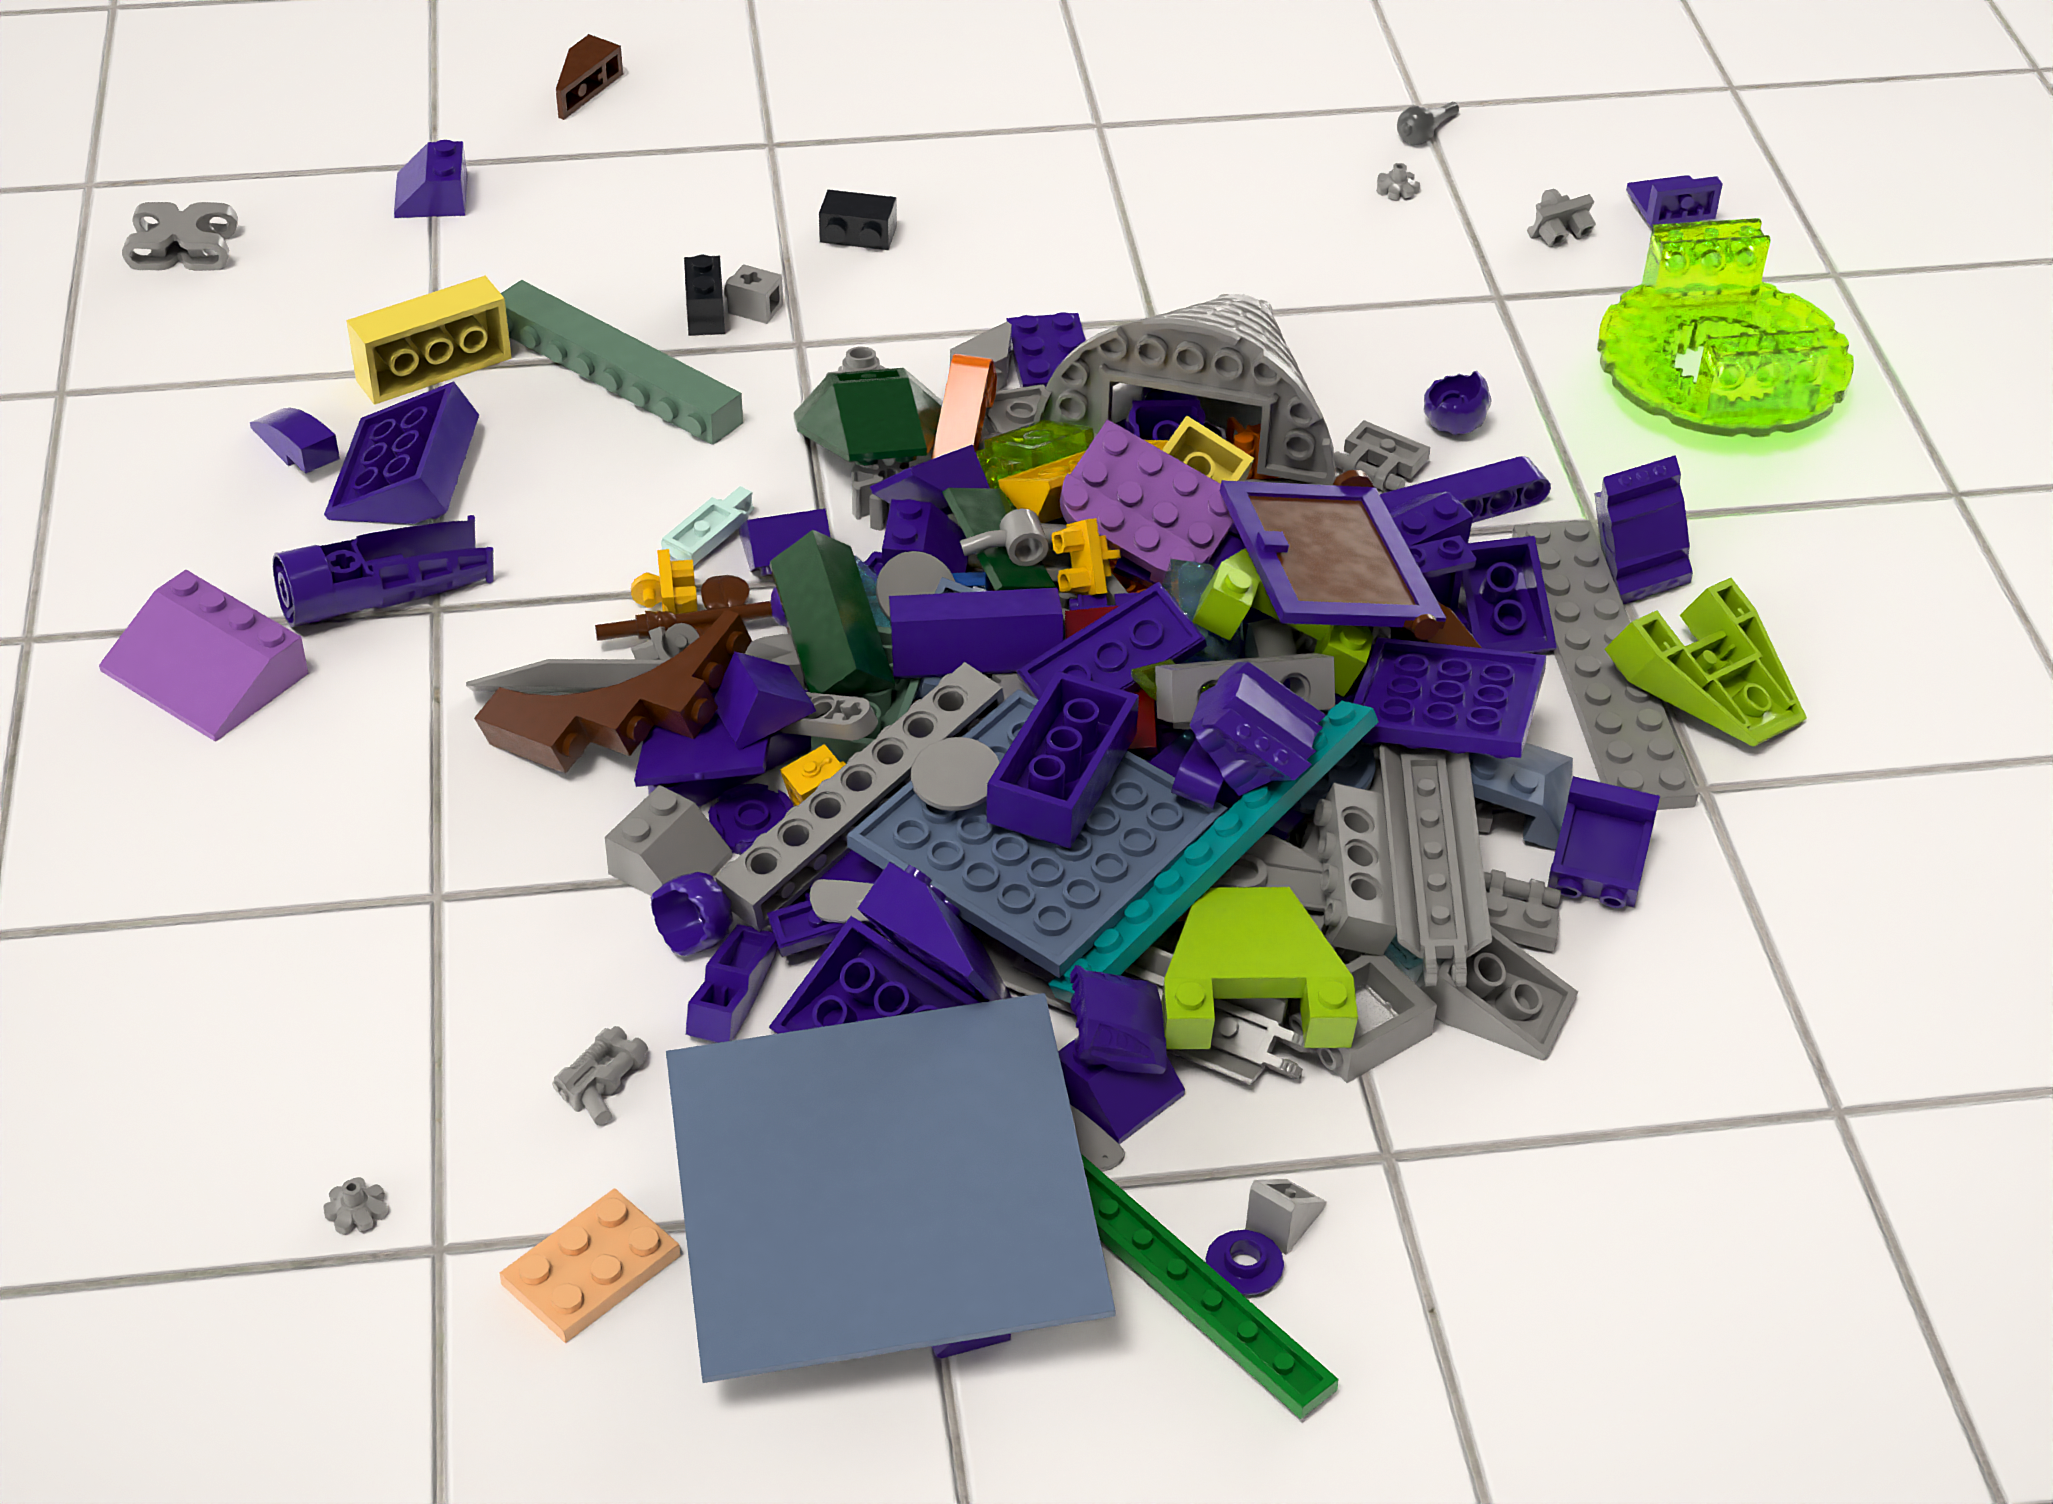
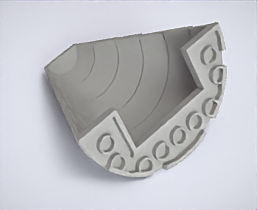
(1205, 350)

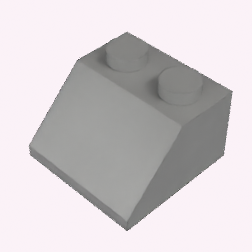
(662, 841)

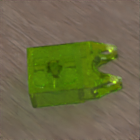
(1030, 448)

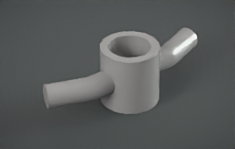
(1019, 533)

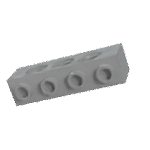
(1181, 684)
(1356, 869)

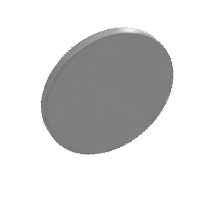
(909, 575)
(953, 773)

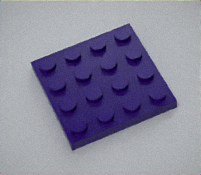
(1451, 696)

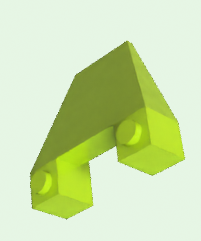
(1238, 588)
(1722, 678)
(1255, 947)

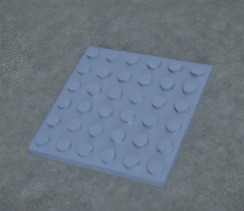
(1027, 890)

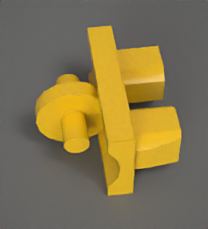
(1088, 558)
(673, 586)

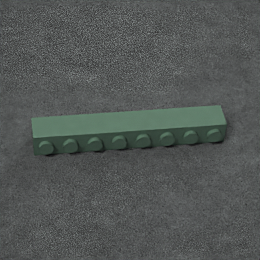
(622, 363)

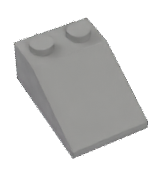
(1505, 998)

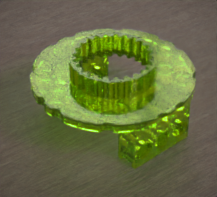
(1765, 354)

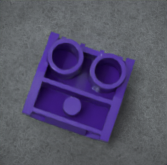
(1118, 1022)

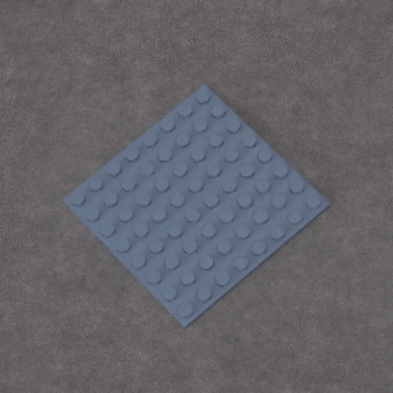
(882, 1188)

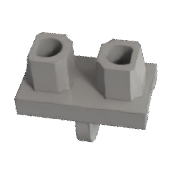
(1560, 212)
(665, 643)

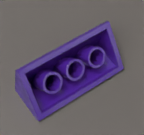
(983, 628)

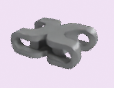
(180, 236)

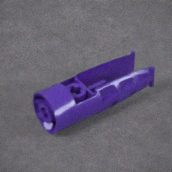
(379, 570)

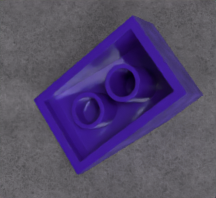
(1507, 597)

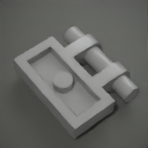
(1383, 448)
(1527, 920)

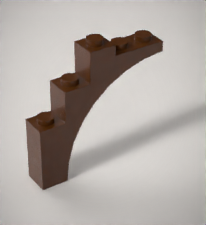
(619, 716)

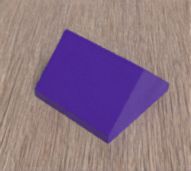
(759, 699)

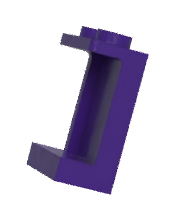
(1443, 568)
(1603, 842)

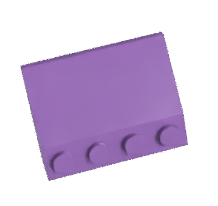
(205, 656)

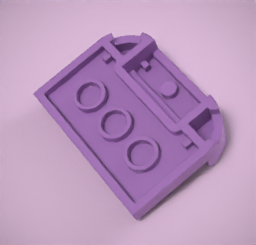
(1145, 502)

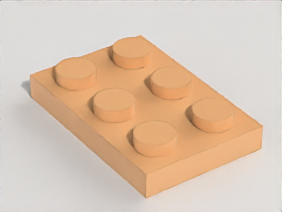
(589, 1265)

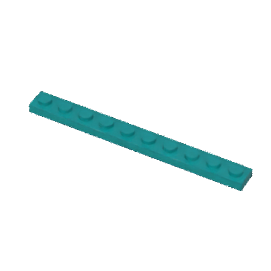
(1217, 851)

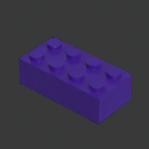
(1062, 759)

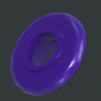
(1249, 1278)

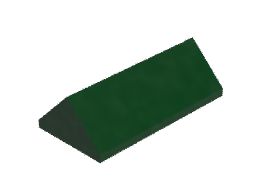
(982, 511)
(830, 618)

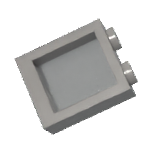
(1390, 1017)

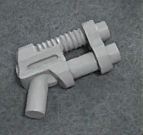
(587, 1080)

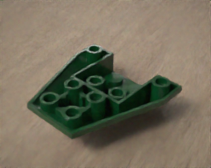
(871, 416)

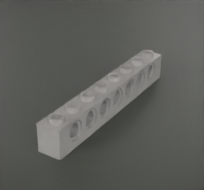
(815, 832)

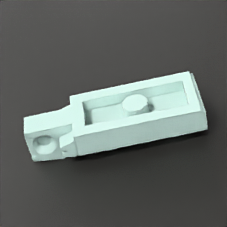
(708, 526)

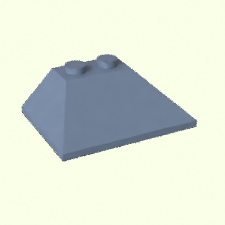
(1529, 784)

